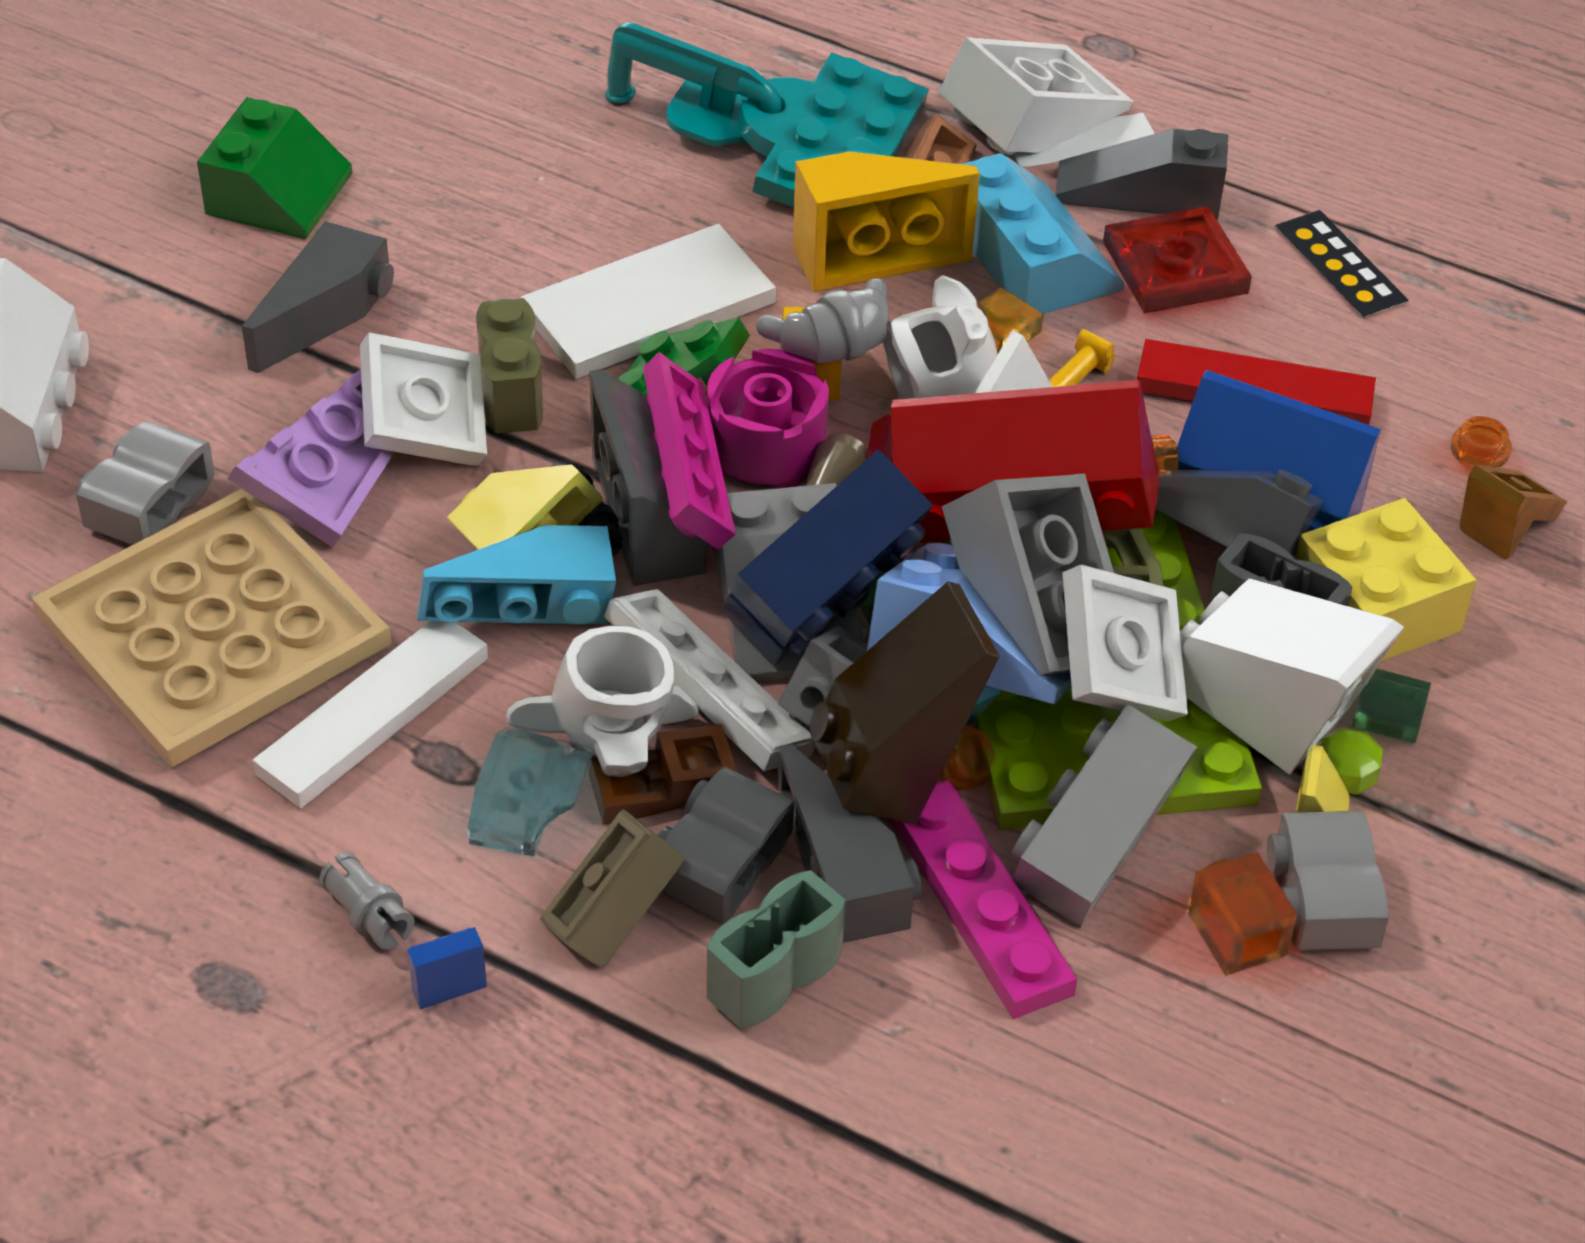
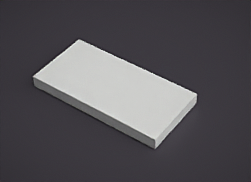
(668, 288)

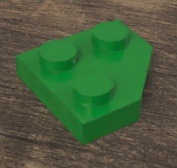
(694, 350)

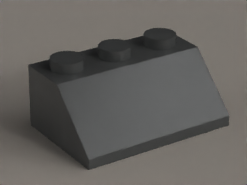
(633, 484)

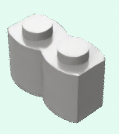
(145, 482)
(1330, 879)

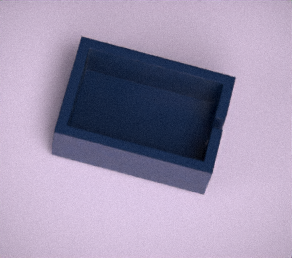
(828, 559)

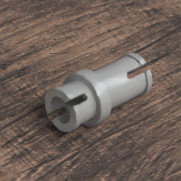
(371, 905)

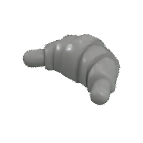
(835, 326)

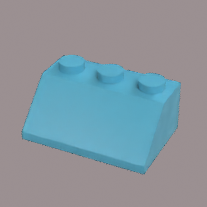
(1034, 241)

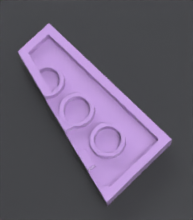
(317, 466)

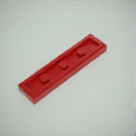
(1177, 370)

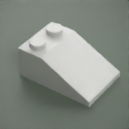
(1028, 93)

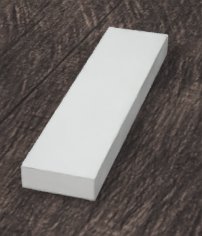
(714, 679)
(369, 711)

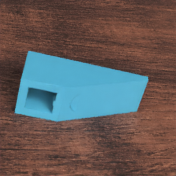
(531, 578)

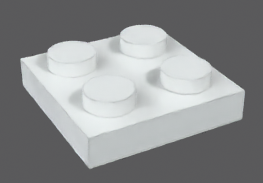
(422, 400)
(1124, 643)

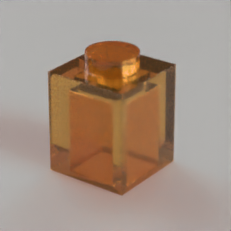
(1241, 913)

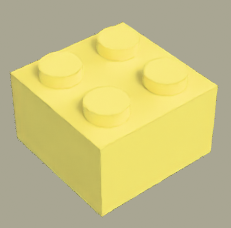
(1396, 571)

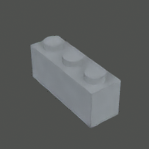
(1100, 813)

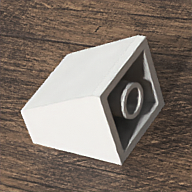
(1281, 665)

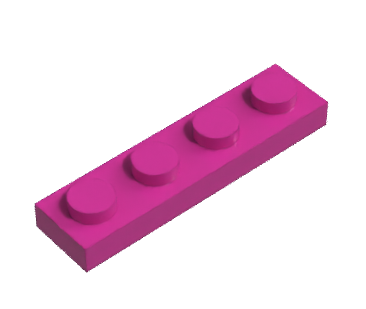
(688, 453)
(986, 905)

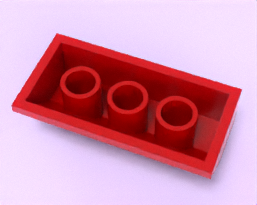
(976, 438)

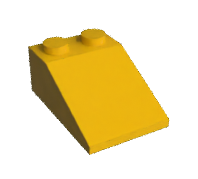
(881, 216)

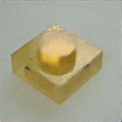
(1010, 313)

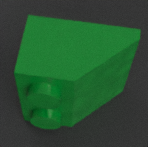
(271, 170)

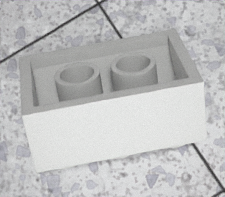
(37, 368)

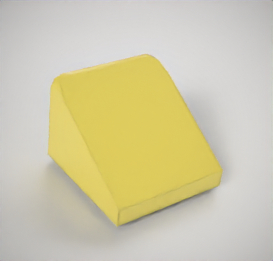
(1321, 785)

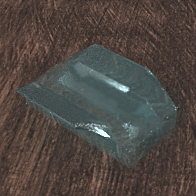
(523, 789)

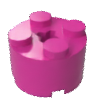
(767, 416)

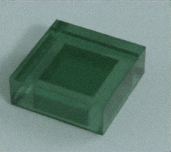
(1392, 705)

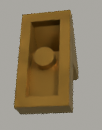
(1502, 507)

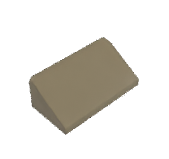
(612, 889)

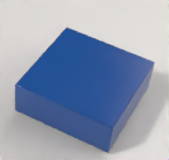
(447, 967)

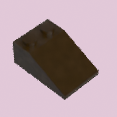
(904, 708)

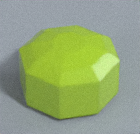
(1355, 758)

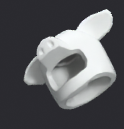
(942, 346)
(609, 697)

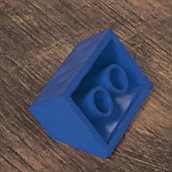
(1258, 430)

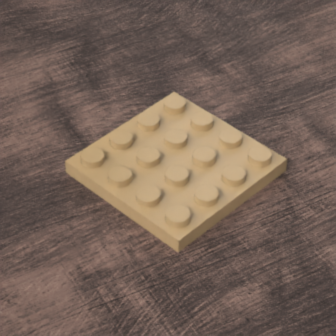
(210, 624)

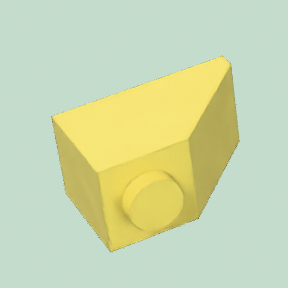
(523, 501)

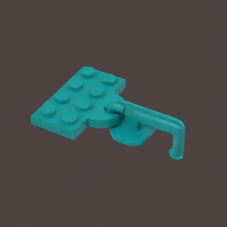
(779, 117)

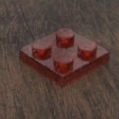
(1176, 259)

